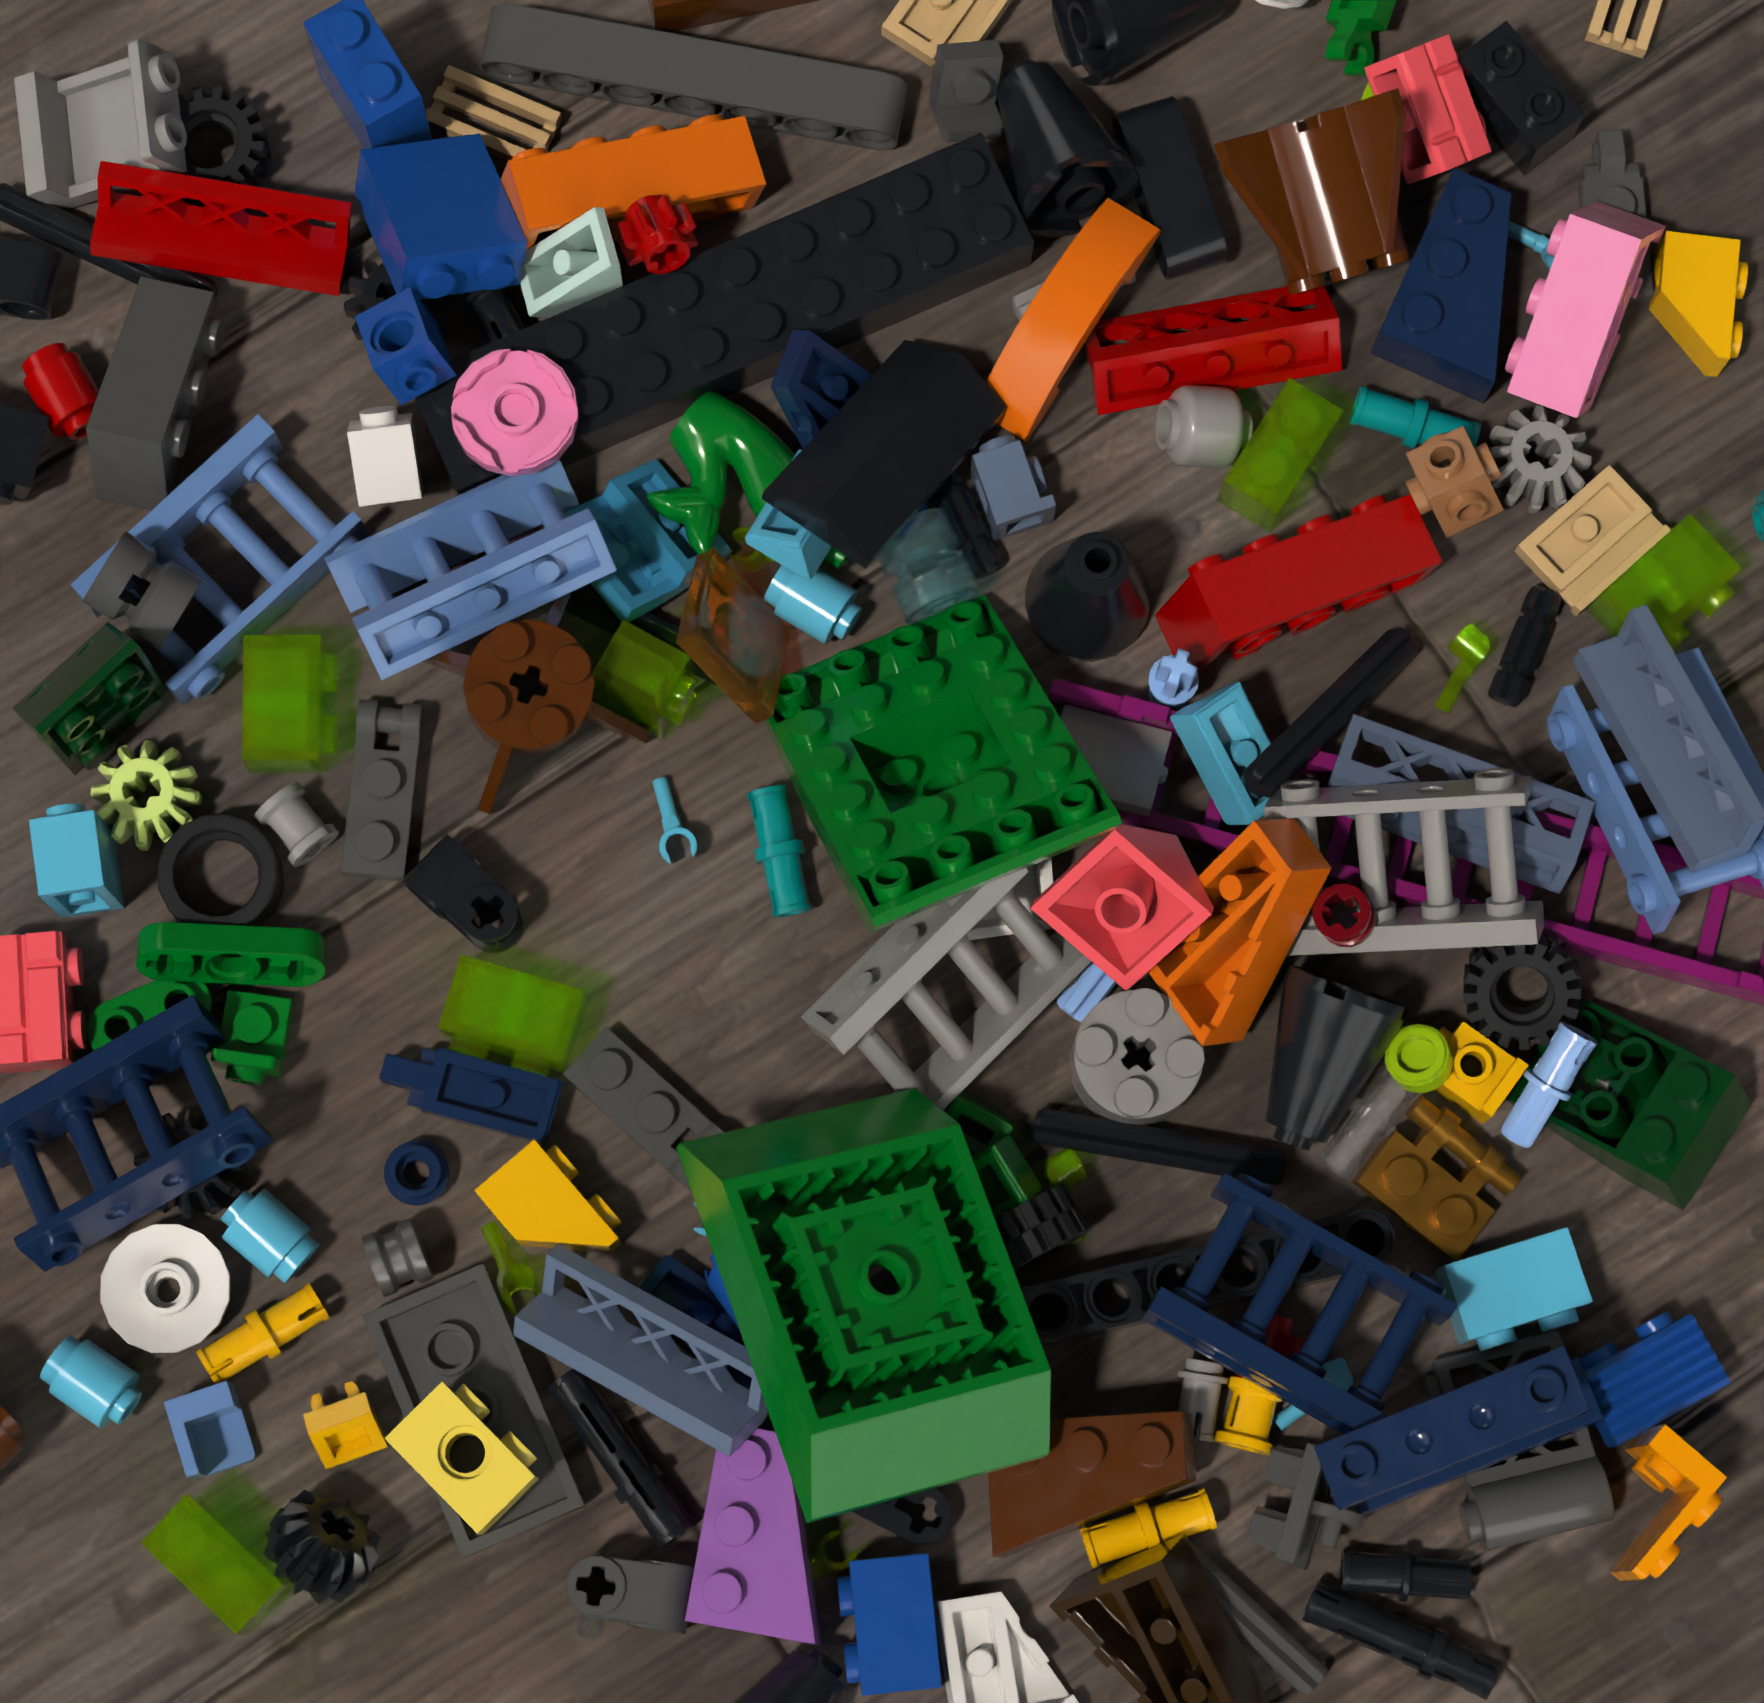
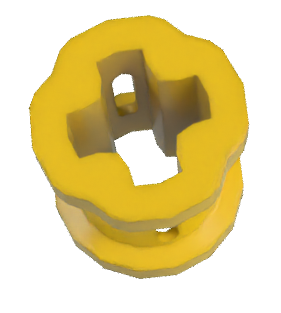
(1248, 1417)

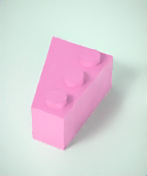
(1580, 307)

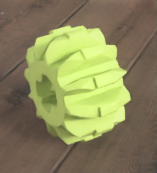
(131, 780)

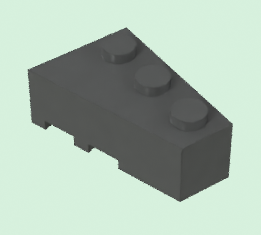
(152, 392)

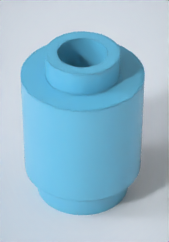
(815, 605)
(268, 1235)
(91, 1382)

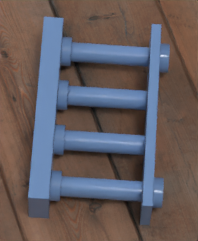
(207, 500)
(481, 593)
(1630, 837)

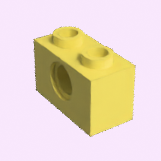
(426, 1442)

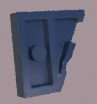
(814, 383)

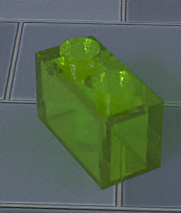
(1279, 455)
(1674, 579)
(645, 680)
(287, 703)
(512, 1016)
(216, 1564)

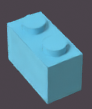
(76, 861)
(1515, 1287)

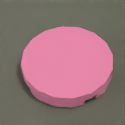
(514, 412)

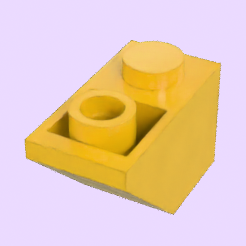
(1696, 296)
(542, 1206)

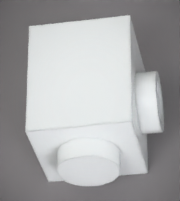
(385, 456)

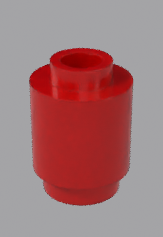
(61, 389)

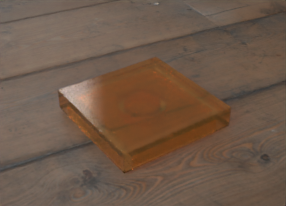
(734, 636)

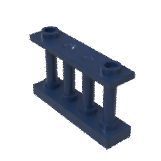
(92, 1085)
(1243, 1343)
(1460, 1432)

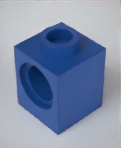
(405, 346)

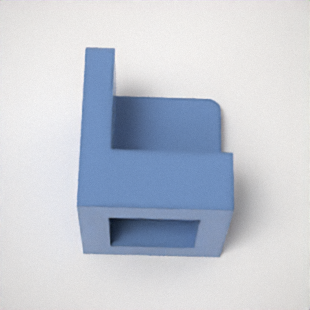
(210, 1430)

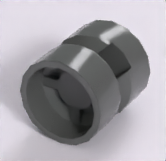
(162, 602)

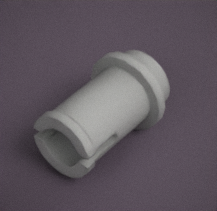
(1202, 1394)

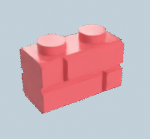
(1440, 114)
(38, 1002)

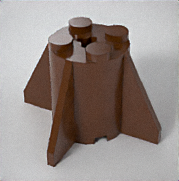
(1326, 189)
(545, 722)

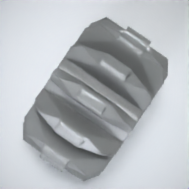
(1541, 439)

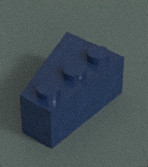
(1452, 293)

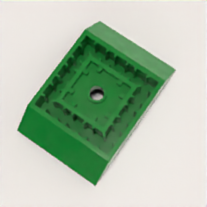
(934, 763)
(860, 1383)

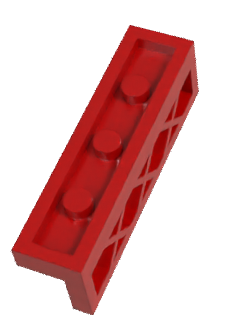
(221, 235)
(1213, 352)

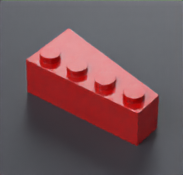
(1297, 580)

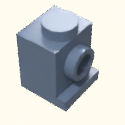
(1010, 488)

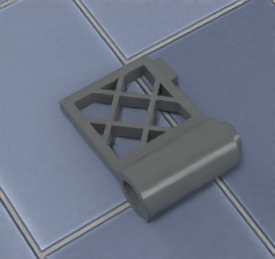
(1533, 1494)

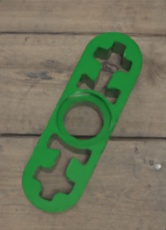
(264, 954)

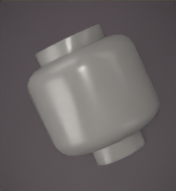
(1202, 426)

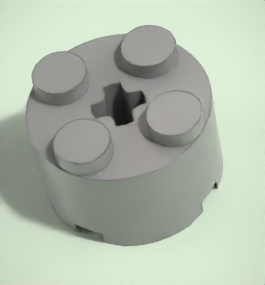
(1141, 1021)

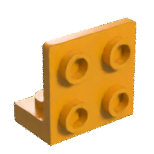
(1670, 1463)

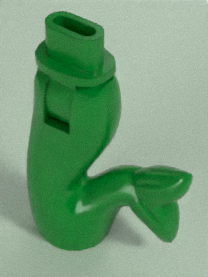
(707, 440)

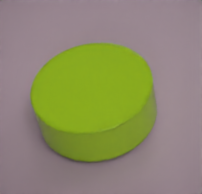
(1419, 1058)

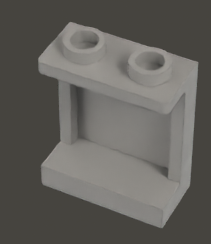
(106, 114)

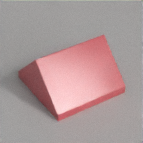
(1127, 902)

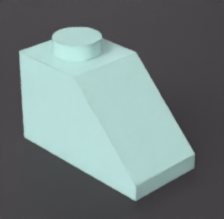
(571, 266)

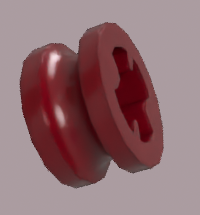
(1337, 933)

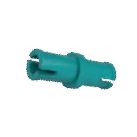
(1405, 420)
(779, 851)

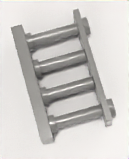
(1441, 919)
(907, 952)

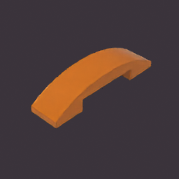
(1066, 312)

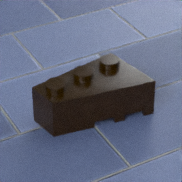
(1162, 1628)

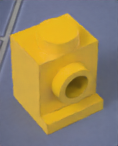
(1485, 1093)

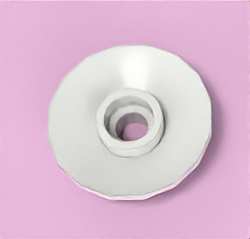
(133, 1280)

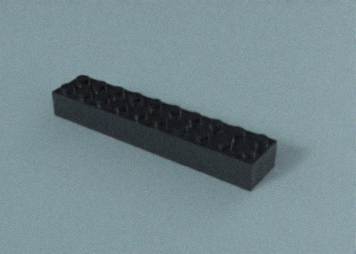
(731, 309)

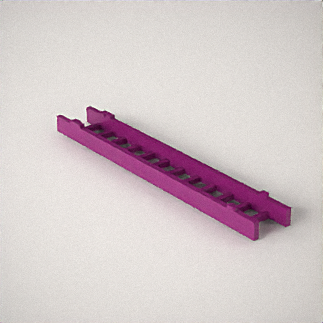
(1582, 942)

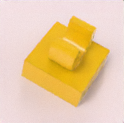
(344, 1427)

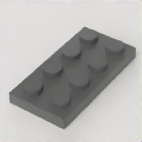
(462, 1336)

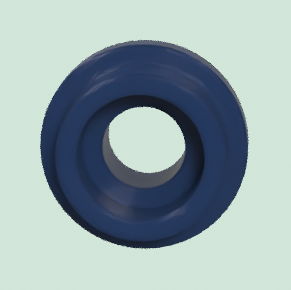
(411, 1153)

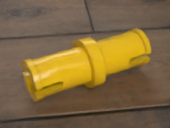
(262, 1334)
(1147, 1527)

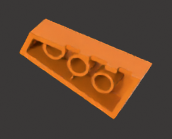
(702, 165)

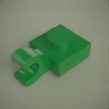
(1353, 25)

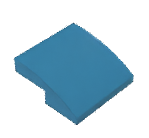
(646, 548)

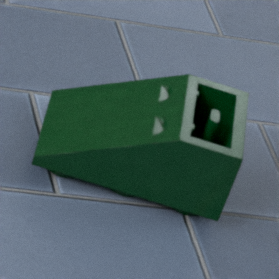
(93, 699)
(1645, 1106)

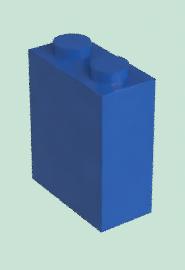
(366, 76)
(440, 216)

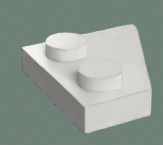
(991, 1655)

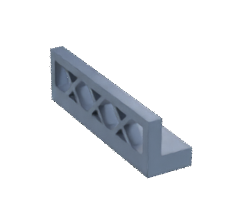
(1672, 742)
(1539, 854)
(645, 1361)

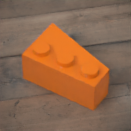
(1260, 901)

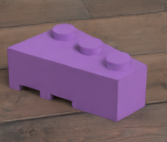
(754, 1548)

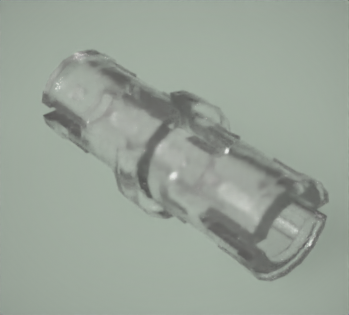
(1366, 1126)

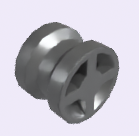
(397, 1257)

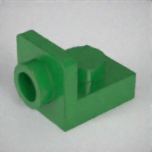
(255, 1037)

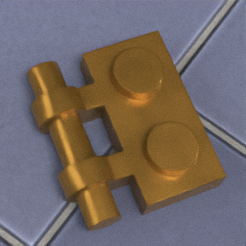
(1424, 1194)

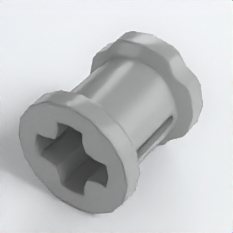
(296, 824)

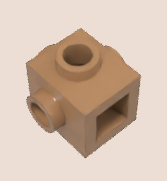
(1454, 481)

